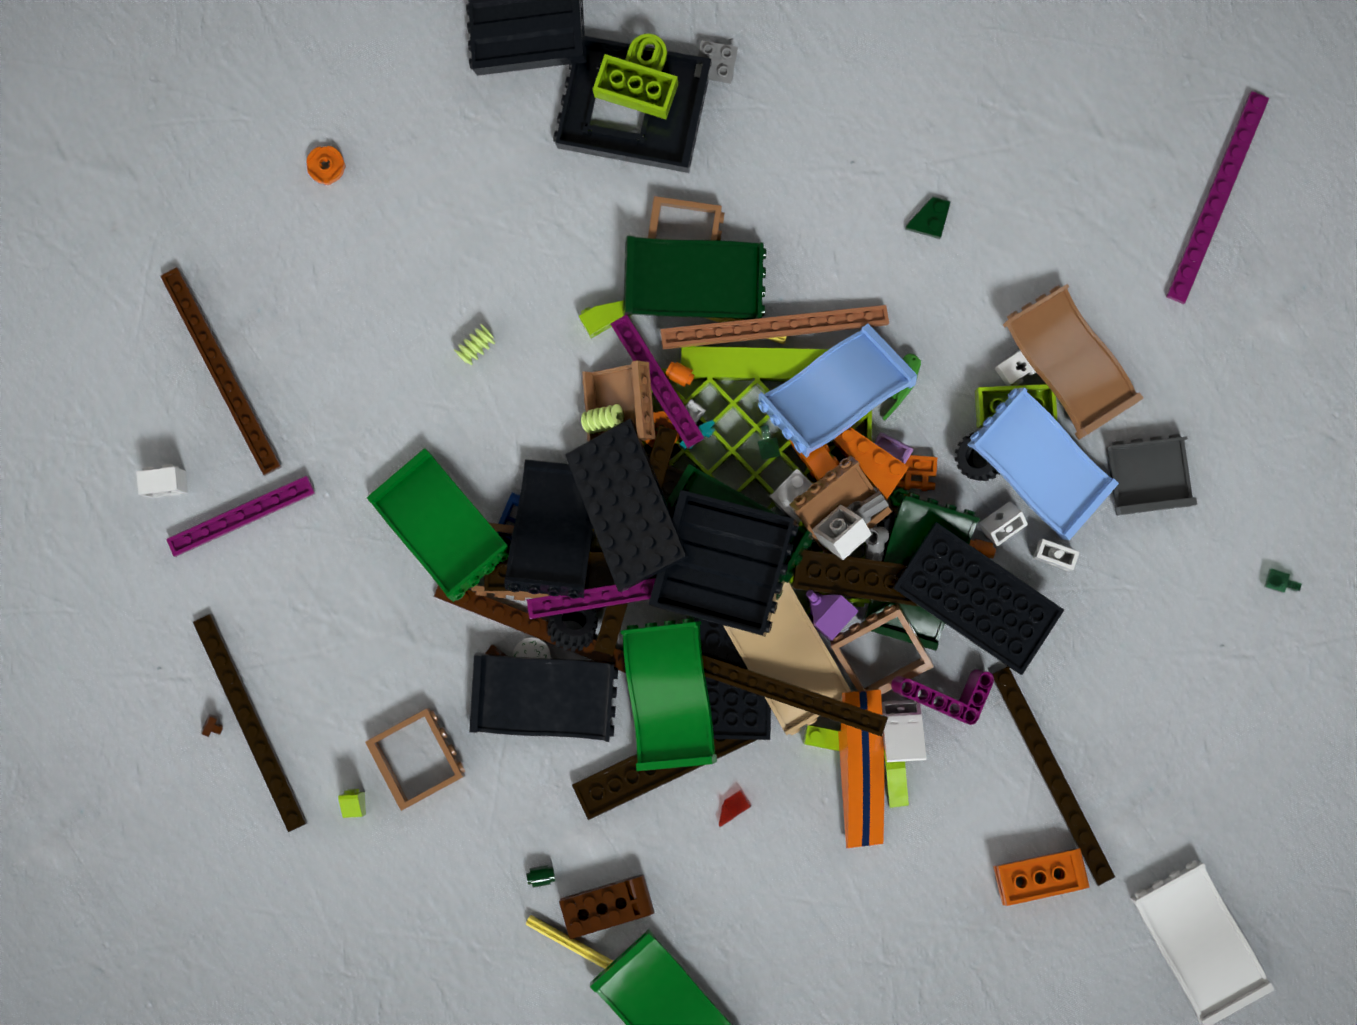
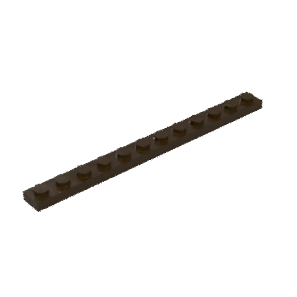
(615, 614)
(794, 696)
(250, 722)
(1053, 776)

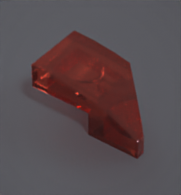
(733, 806)

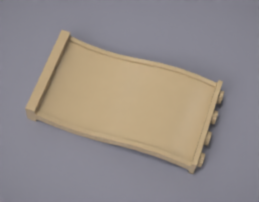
(793, 655)

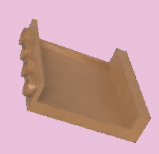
(623, 386)
(838, 486)

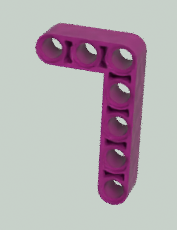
(943, 702)

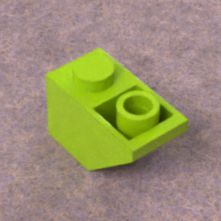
(352, 803)

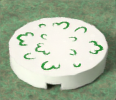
(532, 648)

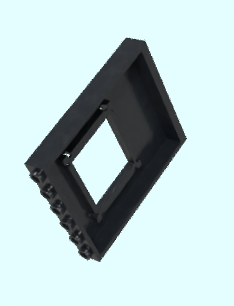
(664, 142)

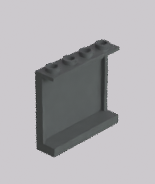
(1150, 475)

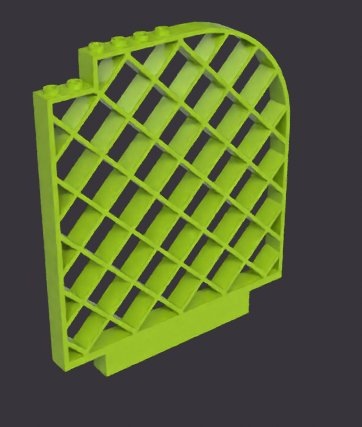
(754, 366)

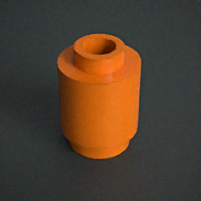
(680, 374)
(984, 547)

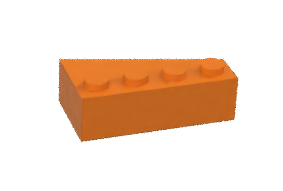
(877, 464)

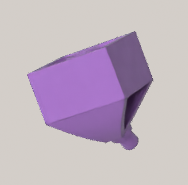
(830, 613)

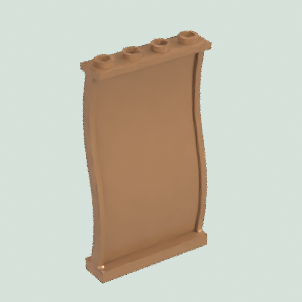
(1072, 360)

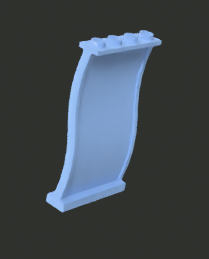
(837, 390)
(1042, 463)

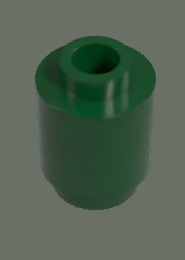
(541, 876)

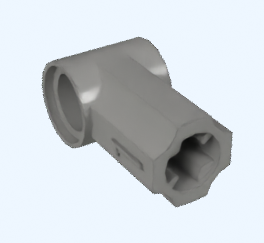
(869, 507)
(875, 545)

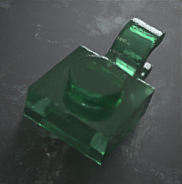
(768, 446)
(1280, 581)

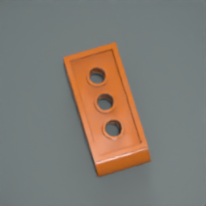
(1071, 878)

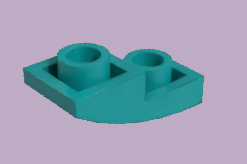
(706, 429)

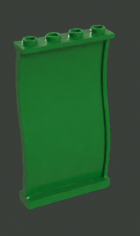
(439, 525)
(669, 695)
(653, 988)

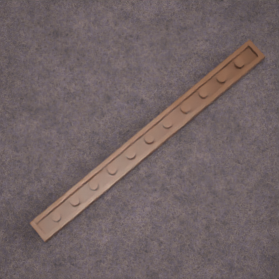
(773, 327)

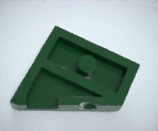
(930, 218)

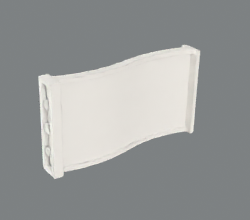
(1202, 943)

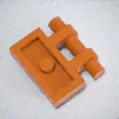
(919, 466)

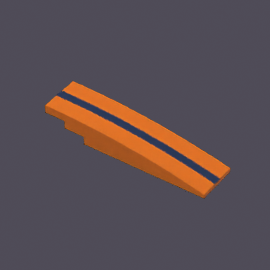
(862, 775)

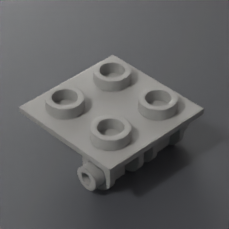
(722, 58)

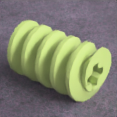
(475, 345)
(602, 418)

